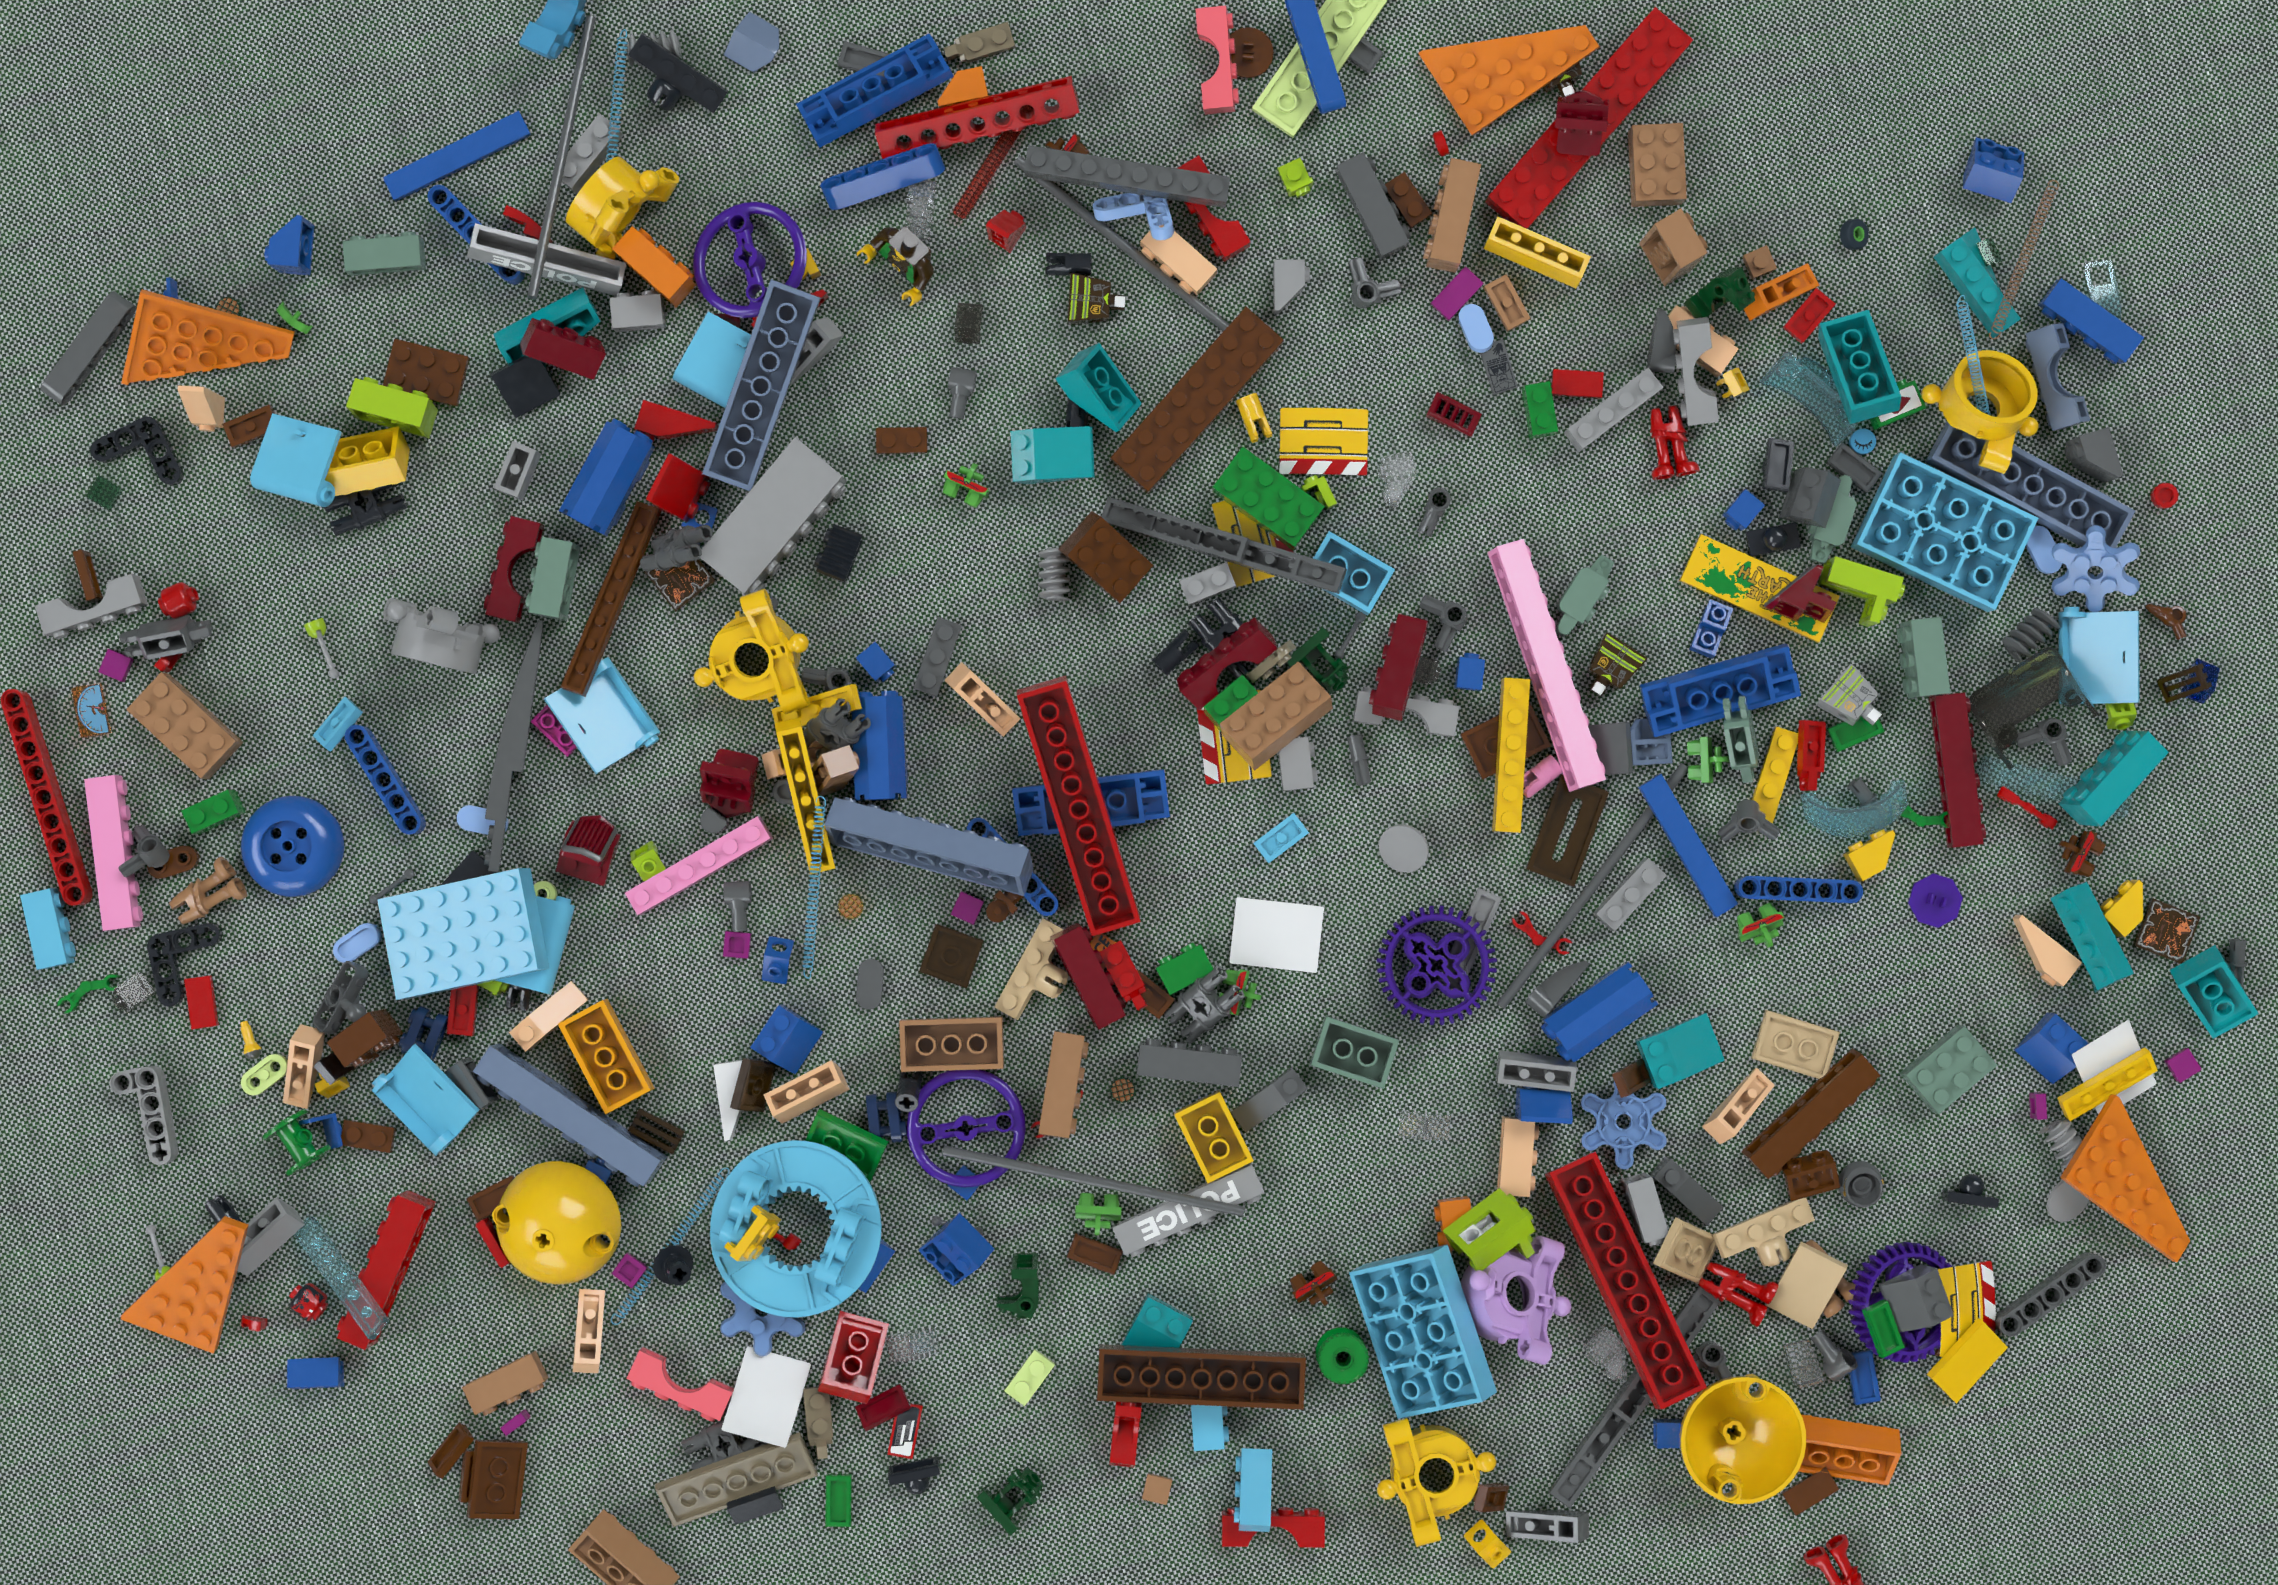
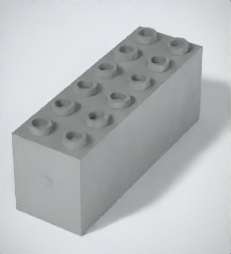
(773, 518)

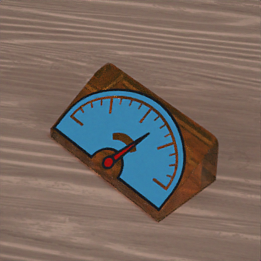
(91, 710)

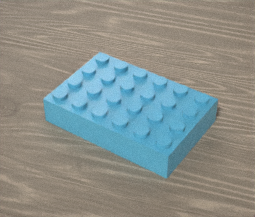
(1944, 532)
(463, 933)
(1423, 1332)

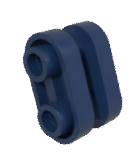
(419, 1021)
(897, 1129)

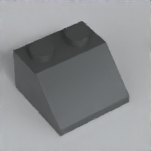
(2095, 455)
(1810, 497)
(466, 1080)
(1917, 1298)

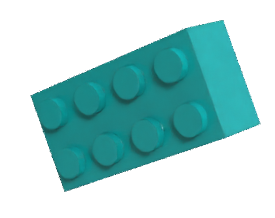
(1859, 366)
(2113, 777)

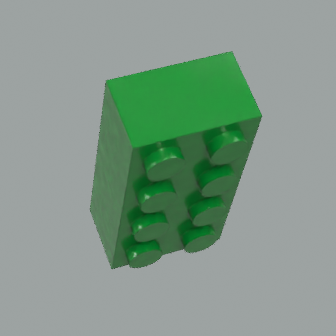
(1268, 498)

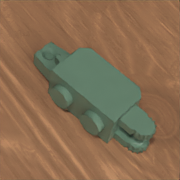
(1837, 526)
(1582, 594)
(1740, 739)

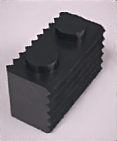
(839, 553)

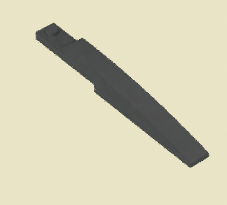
(1224, 545)
(512, 748)
(1623, 1410)

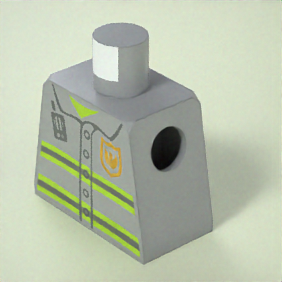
(1851, 698)

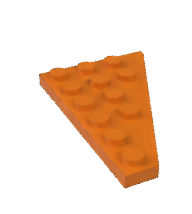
(1498, 74)
(184, 338)
(2121, 1180)
(196, 1291)

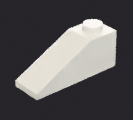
(726, 1078)

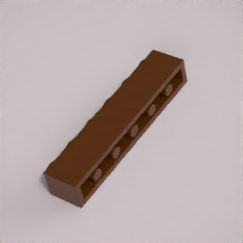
(1811, 1114)

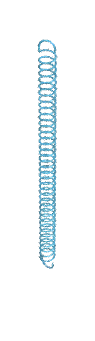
(622, 61)
(1978, 362)
(811, 889)
(674, 1243)

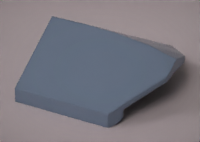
(753, 43)
(1646, 747)

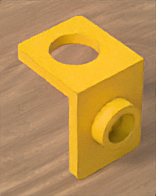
(1490, 1548)

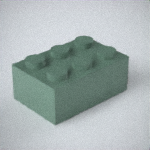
(553, 578)
(1923, 657)
(1354, 1052)
(1948, 1069)

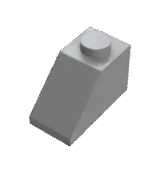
(1288, 281)

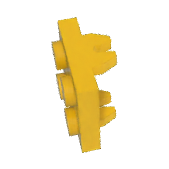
(751, 1244)

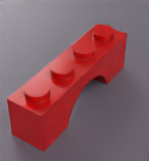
(1226, 236)
(1305, 1526)

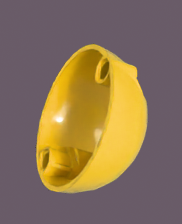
(567, 1207)
(1760, 1452)

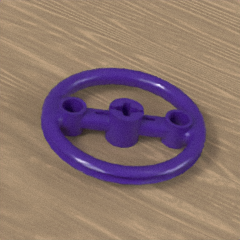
(746, 254)
(916, 1140)

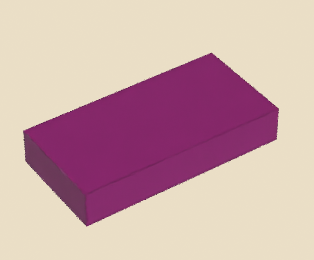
(1457, 293)

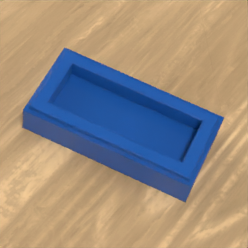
(1864, 1379)

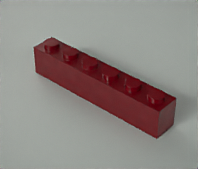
(1956, 769)

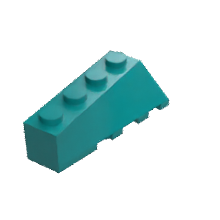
(1976, 281)
(571, 311)
(2092, 936)

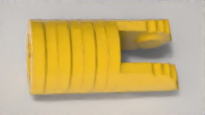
(1252, 411)

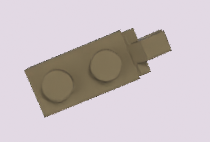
(981, 44)
(818, 1420)

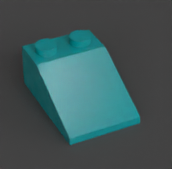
(1099, 387)
(1052, 454)
(2213, 991)
(1680, 1051)
(1158, 1325)

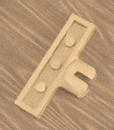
(1033, 973)
(1765, 1232)

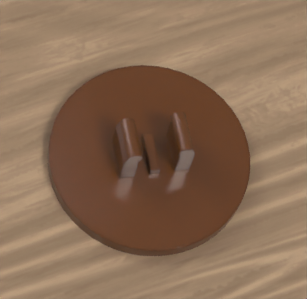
(1252, 53)

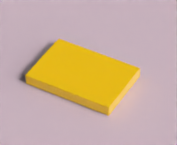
(1967, 1360)

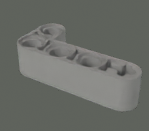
(149, 1115)

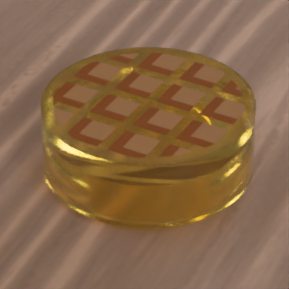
(850, 906)

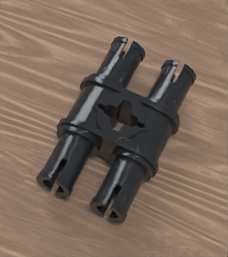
(362, 517)
(1211, 638)

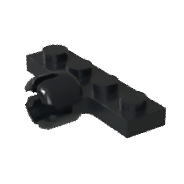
(675, 77)

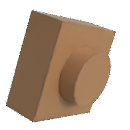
(1759, 262)

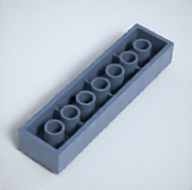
(761, 385)
(2033, 486)
(929, 845)
(569, 1114)

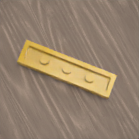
(821, 701)
(1775, 771)
(2108, 1082)

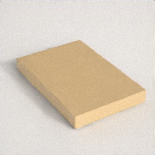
(1795, 1045)
(1686, 1250)
(1807, 1285)

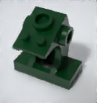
(1726, 287)
(1310, 651)
(1026, 1301)
(1002, 1507)

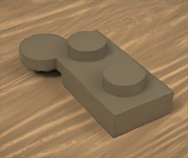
(1279, 657)

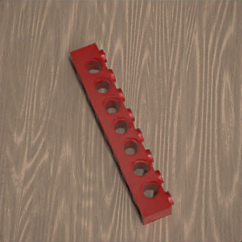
(985, 108)

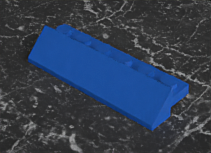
(868, 95)
(1698, 694)
(1128, 798)

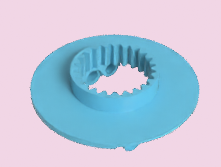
(847, 1253)

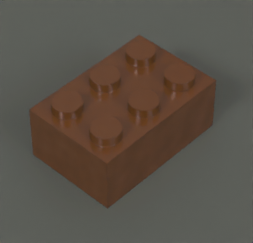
(1105, 557)
(365, 1038)

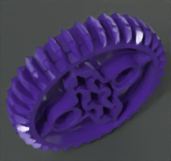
(1469, 932)
(1897, 1257)

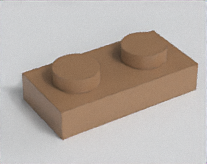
(1506, 302)

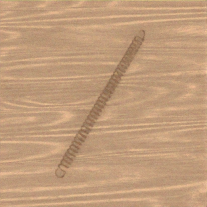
(2026, 257)

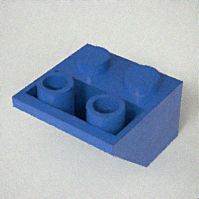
(1994, 170)
(956, 1249)

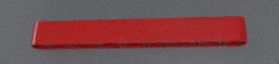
(37, 788)

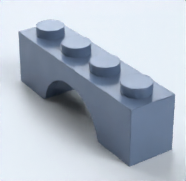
(2046, 349)

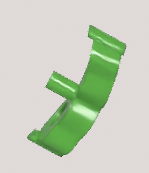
(292, 319)

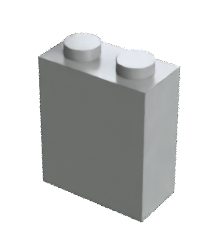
(1645, 1208)

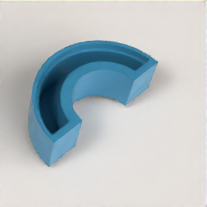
(554, 28)

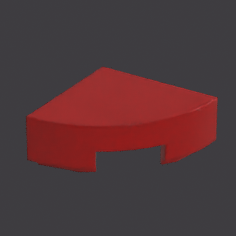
(166, 663)
(254, 1323)

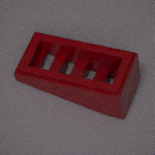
(1431, 414)

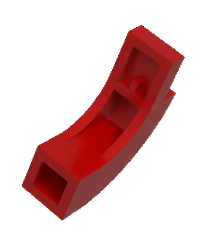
(1125, 1434)

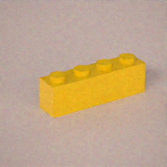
(1537, 252)

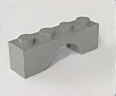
(1693, 341)
(1613, 409)
(121, 596)
(1438, 717)

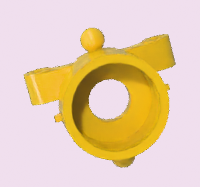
(613, 200)
(2007, 386)
(782, 645)
(1409, 1453)

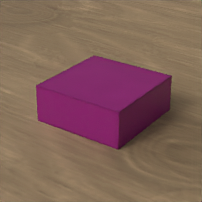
(116, 665)
(967, 908)
(737, 944)
(2182, 1065)
(2038, 1105)
(629, 1270)
(515, 1422)

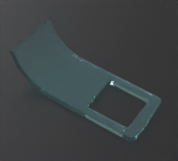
(2105, 294)

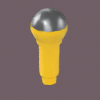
(251, 1048)

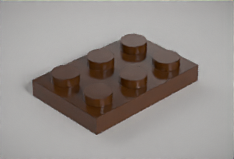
(427, 370)
(1483, 740)
(497, 1479)

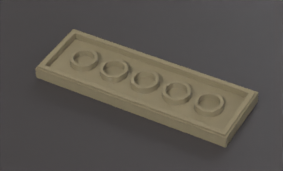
(712, 1486)

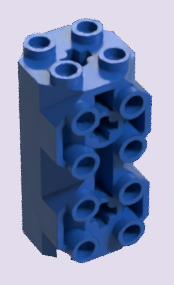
(608, 477)
(881, 748)
(1598, 1012)

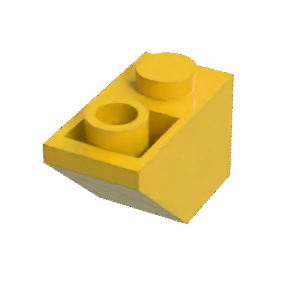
(1870, 857)
(2125, 909)

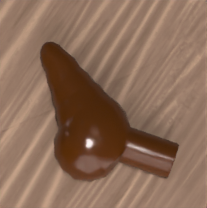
(2170, 617)

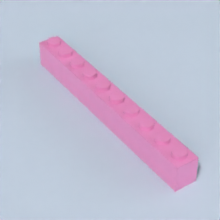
(1547, 665)

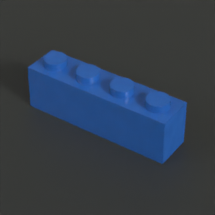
(2090, 321)

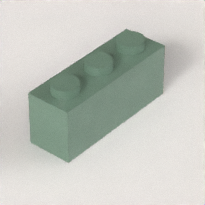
(384, 254)

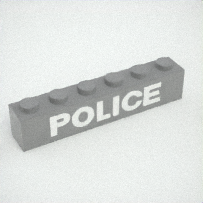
(561, 262)
(1169, 1217)

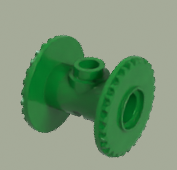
(297, 1142)
(1345, 1370)

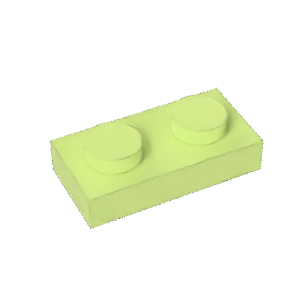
(1029, 1377)

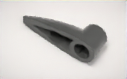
(1662, 348)
(1554, 988)

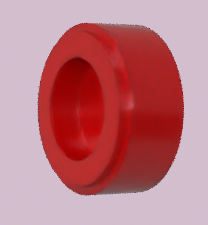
(1440, 143)
(2164, 495)

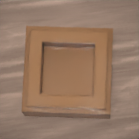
(1157, 1488)

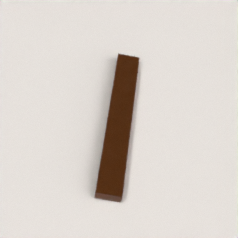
(611, 599)

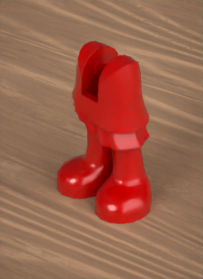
(1675, 433)
(1734, 1279)
(1837, 1547)

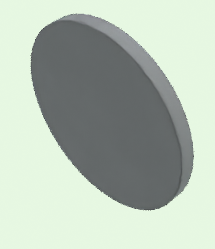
(1403, 848)
(2065, 1202)

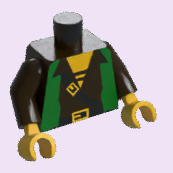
(906, 254)

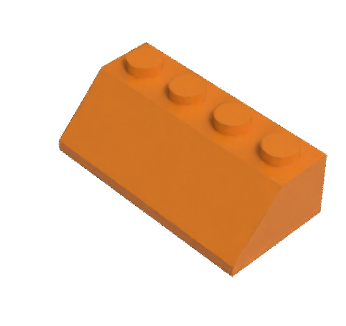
(1850, 1450)

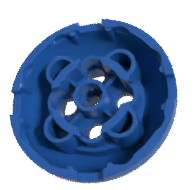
(321, 846)

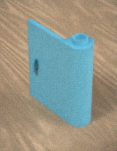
(713, 359)
(296, 464)
(2095, 650)
(608, 716)
(555, 923)
(425, 1100)

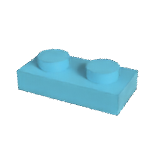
(337, 723)
(1281, 837)

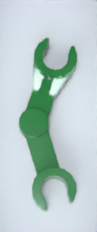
(1921, 820)
(86, 986)

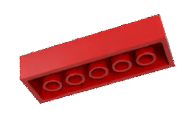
(389, 1259)

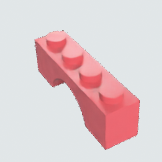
(1218, 91)
(651, 1373)

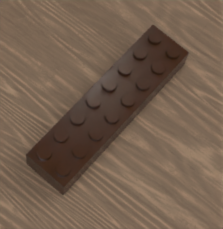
(1197, 400)
(1201, 1377)

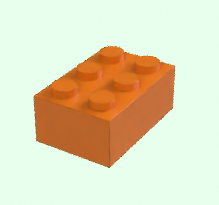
(655, 265)

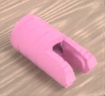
(1541, 775)

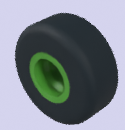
(1847, 234)

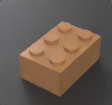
(1657, 164)

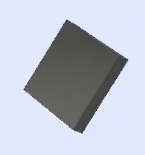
(1613, 746)

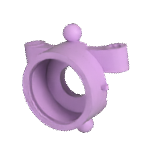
(1495, 1316)

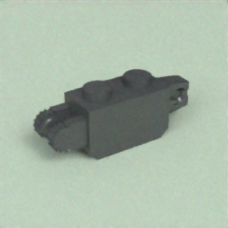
(166, 637)

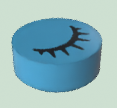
(1862, 441)

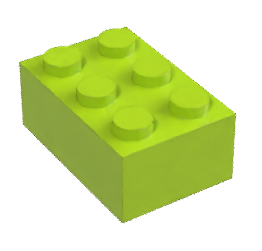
(392, 407)

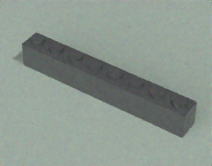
(1126, 176)

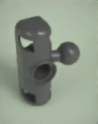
(342, 999)

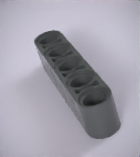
(88, 348)
(2061, 1293)

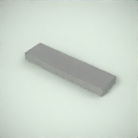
(1482, 911)

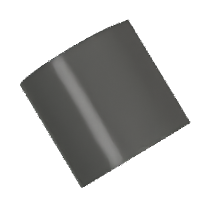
(713, 822)

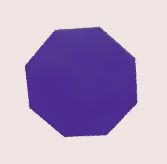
(1935, 900)

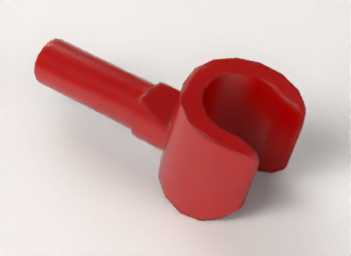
(790, 1242)

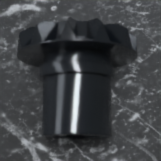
(673, 1265)

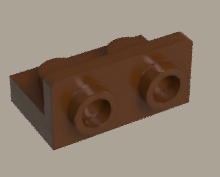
(1810, 1175)

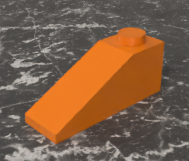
(1781, 290)

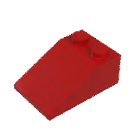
(678, 488)
(853, 1357)

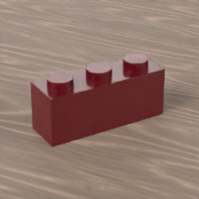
(563, 348)

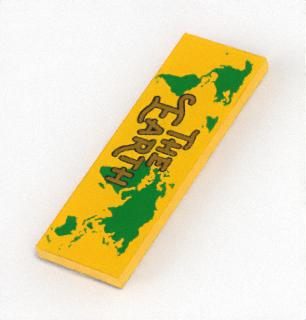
(1746, 584)

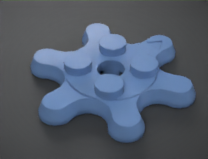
(2095, 553)
(1623, 1139)
(760, 1327)

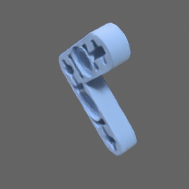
(1116, 207)

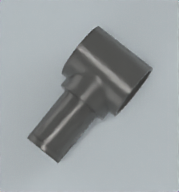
(961, 384)
(1433, 512)
(737, 897)
(1837, 1362)

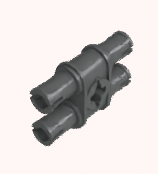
(676, 548)
(833, 730)
(1215, 1007)
(711, 1437)

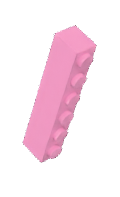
(111, 849)
(699, 865)

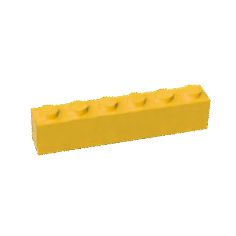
(1511, 755)
(803, 791)

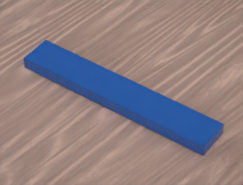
(457, 156)
(1687, 845)

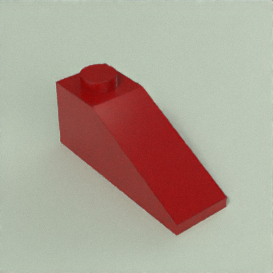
(1006, 229)
(667, 423)

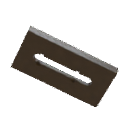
(1569, 866)

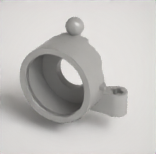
(437, 637)

